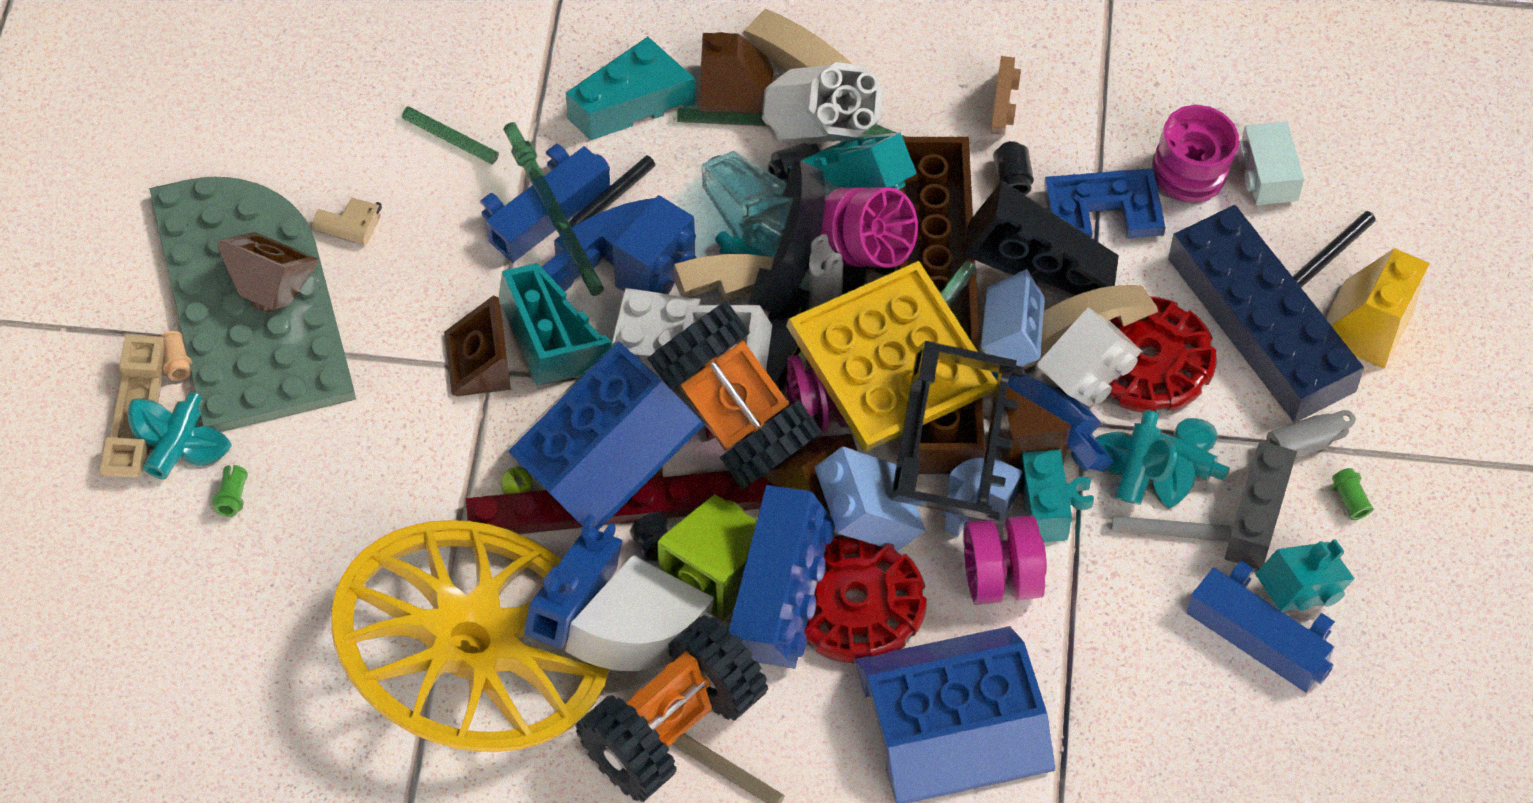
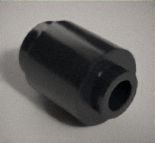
(784, 158)
(1014, 166)

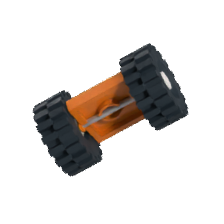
(733, 394)
(634, 736)

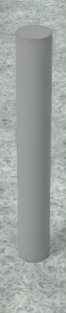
(1171, 528)

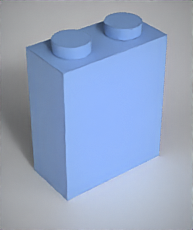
(860, 502)

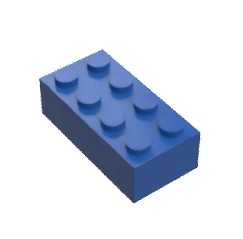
(782, 576)

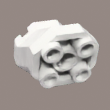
(823, 103)

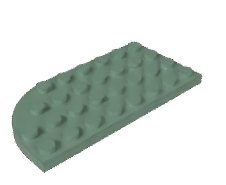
(246, 359)

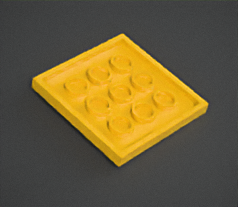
(868, 347)

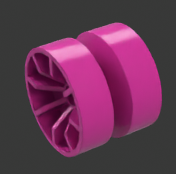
(870, 226)
(1015, 558)

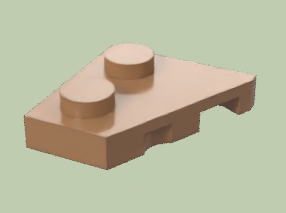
(1003, 110)

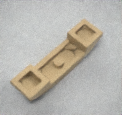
(1121, 301)
(141, 378)

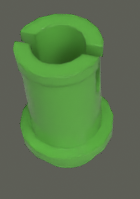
(1349, 487)
(228, 498)

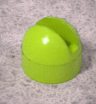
(509, 484)

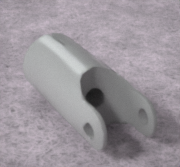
(824, 272)
(1312, 433)

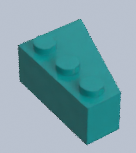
(629, 88)
(865, 162)
(548, 329)

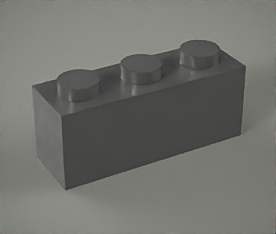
(1260, 504)

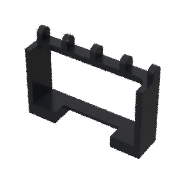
(907, 463)

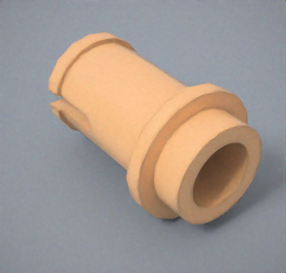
(175, 356)

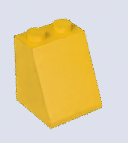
(1378, 305)

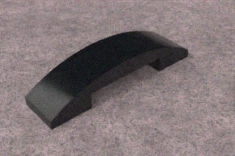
(804, 223)

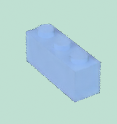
(1013, 319)

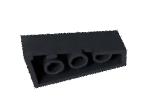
(1021, 235)

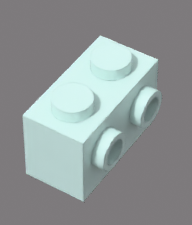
(1270, 163)

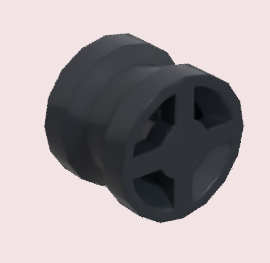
(648, 532)

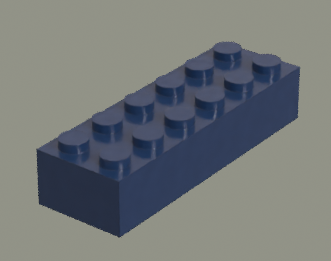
(1265, 313)

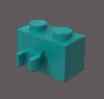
(1048, 495)
(1306, 576)

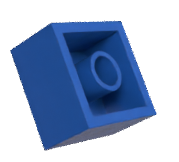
(652, 246)

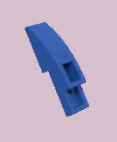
(596, 238)
(1086, 449)

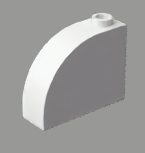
(635, 618)

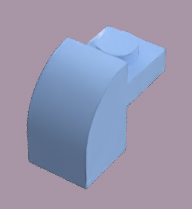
(965, 483)

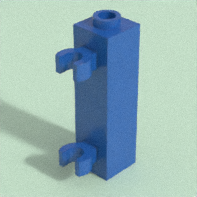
(525, 222)
(573, 584)
(1261, 629)

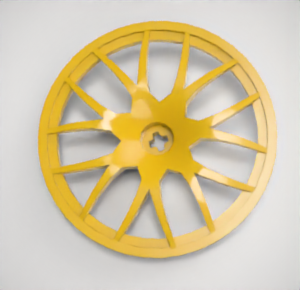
(462, 634)

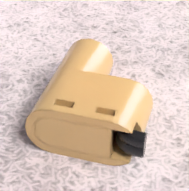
(354, 224)

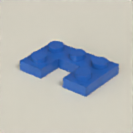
(1130, 190)

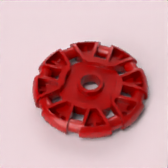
(1165, 369)
(872, 614)

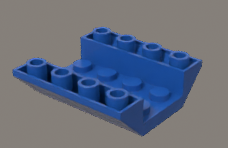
(605, 436)
(958, 714)

